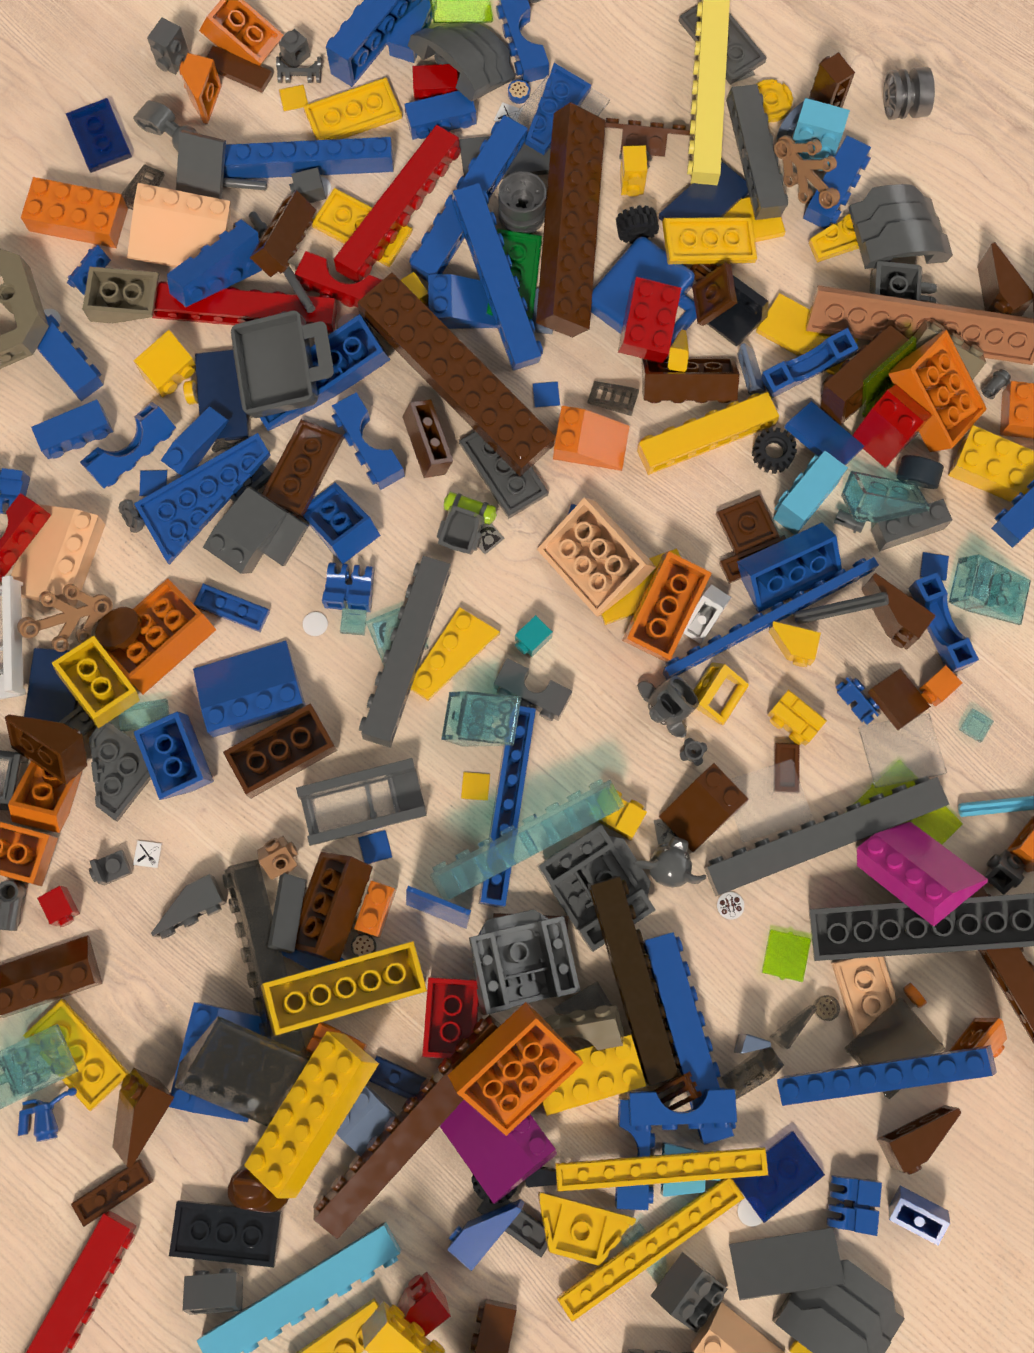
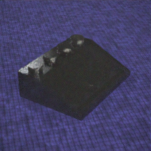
(240, 1070)

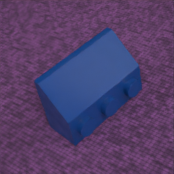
(173, 756)

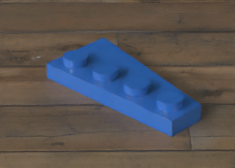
(559, 90)

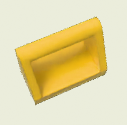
(710, 685)

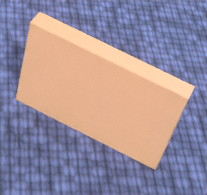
(864, 989)

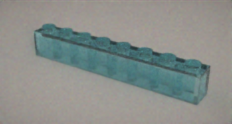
(527, 840)

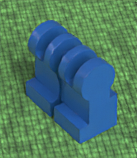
(11, 485)
(339, 594)
(860, 1216)

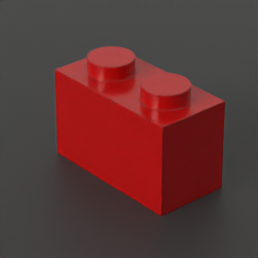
(433, 80)

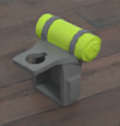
(464, 522)

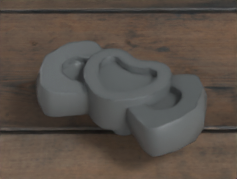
(131, 516)

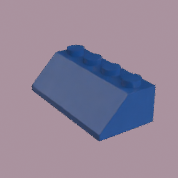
(790, 566)

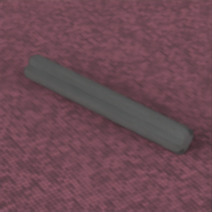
(841, 608)

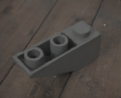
(194, 901)

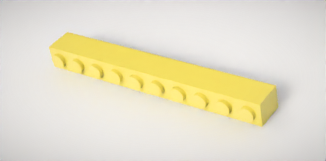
(709, 92)

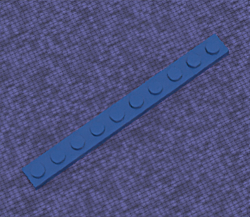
(778, 613)

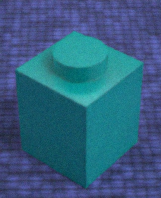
(532, 636)

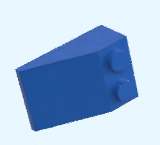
(459, 302)
(340, 523)

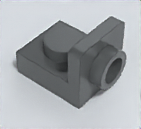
(109, 868)

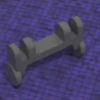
(313, 70)

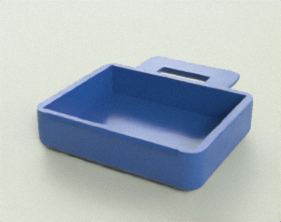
(648, 262)

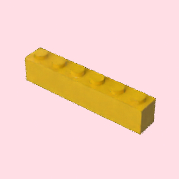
(707, 433)

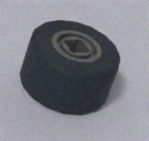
(920, 471)

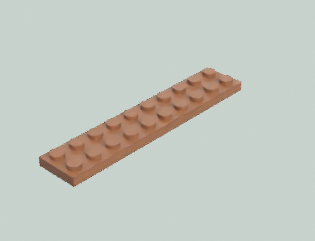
(865, 314)

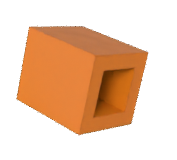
(940, 686)

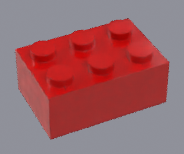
(649, 320)
(449, 1015)

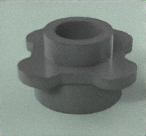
(690, 745)

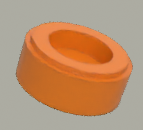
(914, 995)

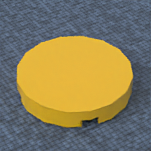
(776, 99)

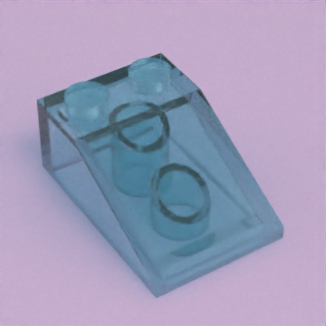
(881, 498)

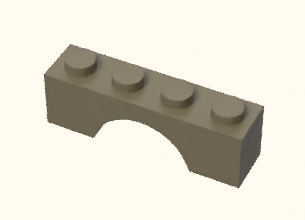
(598, 1026)

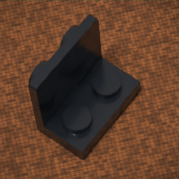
(743, 317)

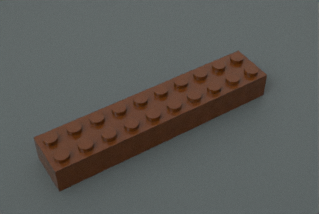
(571, 221)
(456, 374)

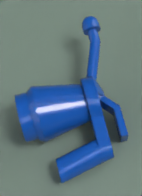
(44, 1124)

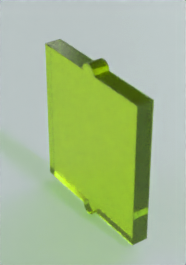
(786, 955)

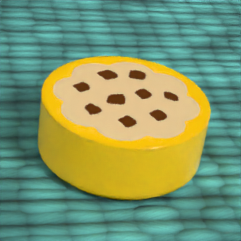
(190, 392)

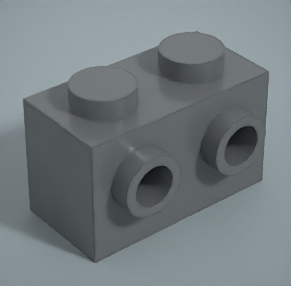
(168, 45)
(213, 1292)

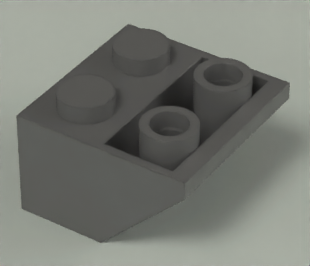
(689, 1292)

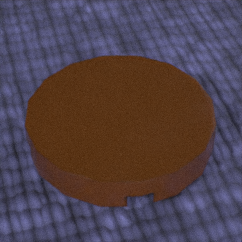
(118, 629)

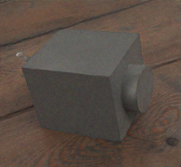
(309, 185)

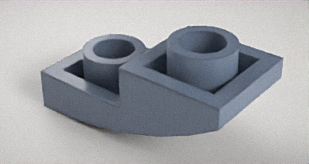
(790, 122)

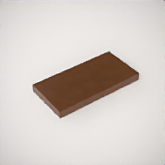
(302, 467)

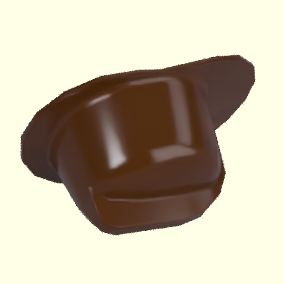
(250, 1194)

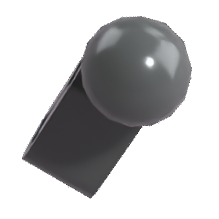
(158, 119)

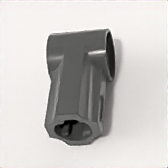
(11, 907)

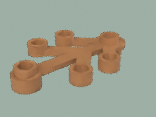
(788, 151)
(70, 616)

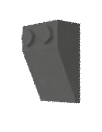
(245, 531)

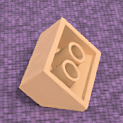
(730, 1334)

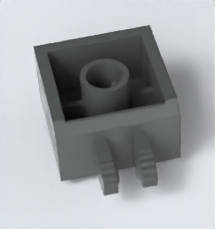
(900, 281)

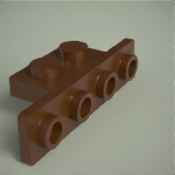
(653, 137)

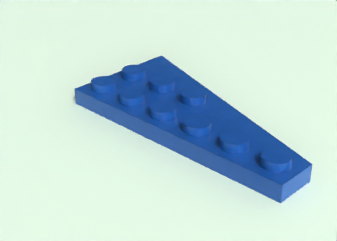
(190, 502)

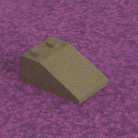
(119, 295)

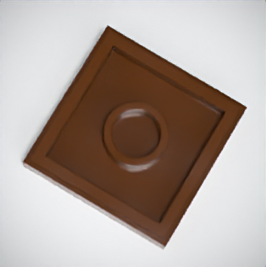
(714, 294)
(747, 524)
(898, 699)

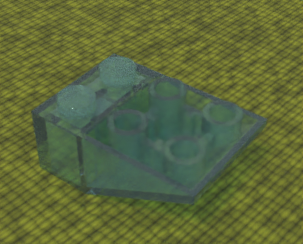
(989, 589)
(481, 719)
(34, 1065)

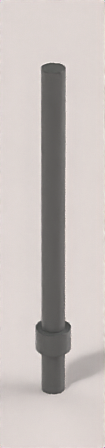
(260, 227)

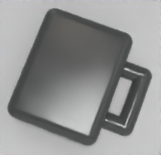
(277, 363)

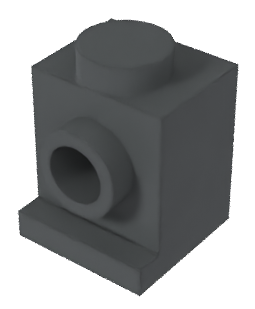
(290, 44)

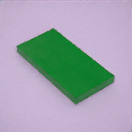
(524, 256)

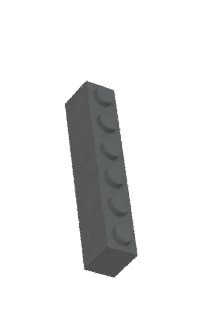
(756, 152)

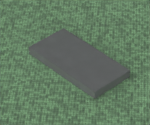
(742, 52)
(526, 160)
(506, 486)
(786, 1264)

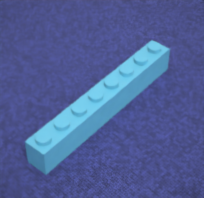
(303, 1293)

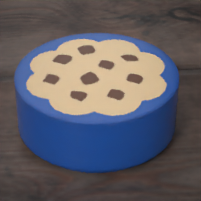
(518, 91)

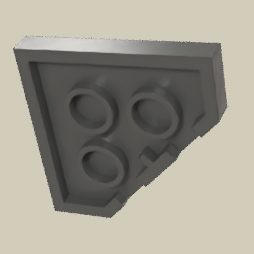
(116, 770)

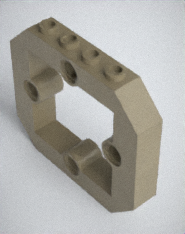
(22, 299)

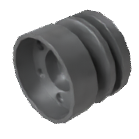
(909, 93)
(522, 202)

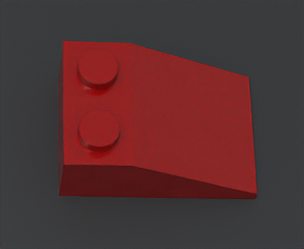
(891, 425)
(424, 1303)

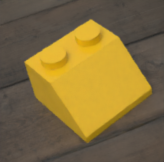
(165, 364)

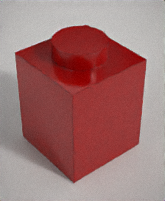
(58, 906)

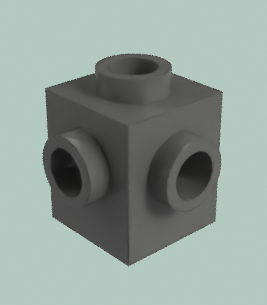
(1005, 871)

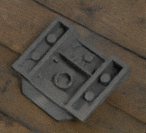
(472, 51)
(896, 224)
(588, 861)
(522, 961)
(842, 1317)

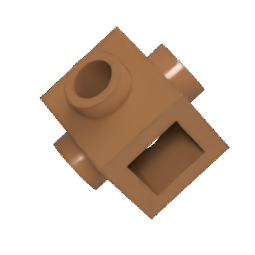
(278, 857)

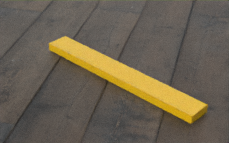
(661, 1169)
(649, 1248)

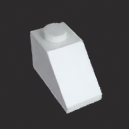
(706, 613)

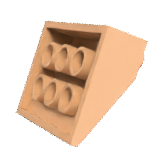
(174, 224)
(59, 554)
(595, 557)

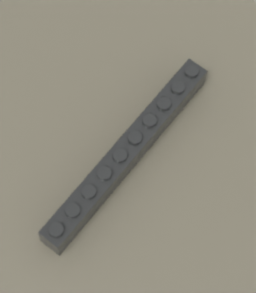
(825, 836)

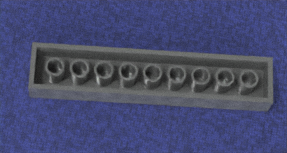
(899, 930)

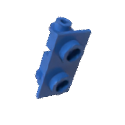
(94, 258)
(854, 691)

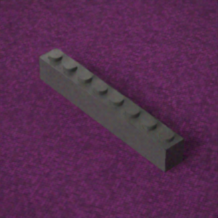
(406, 651)

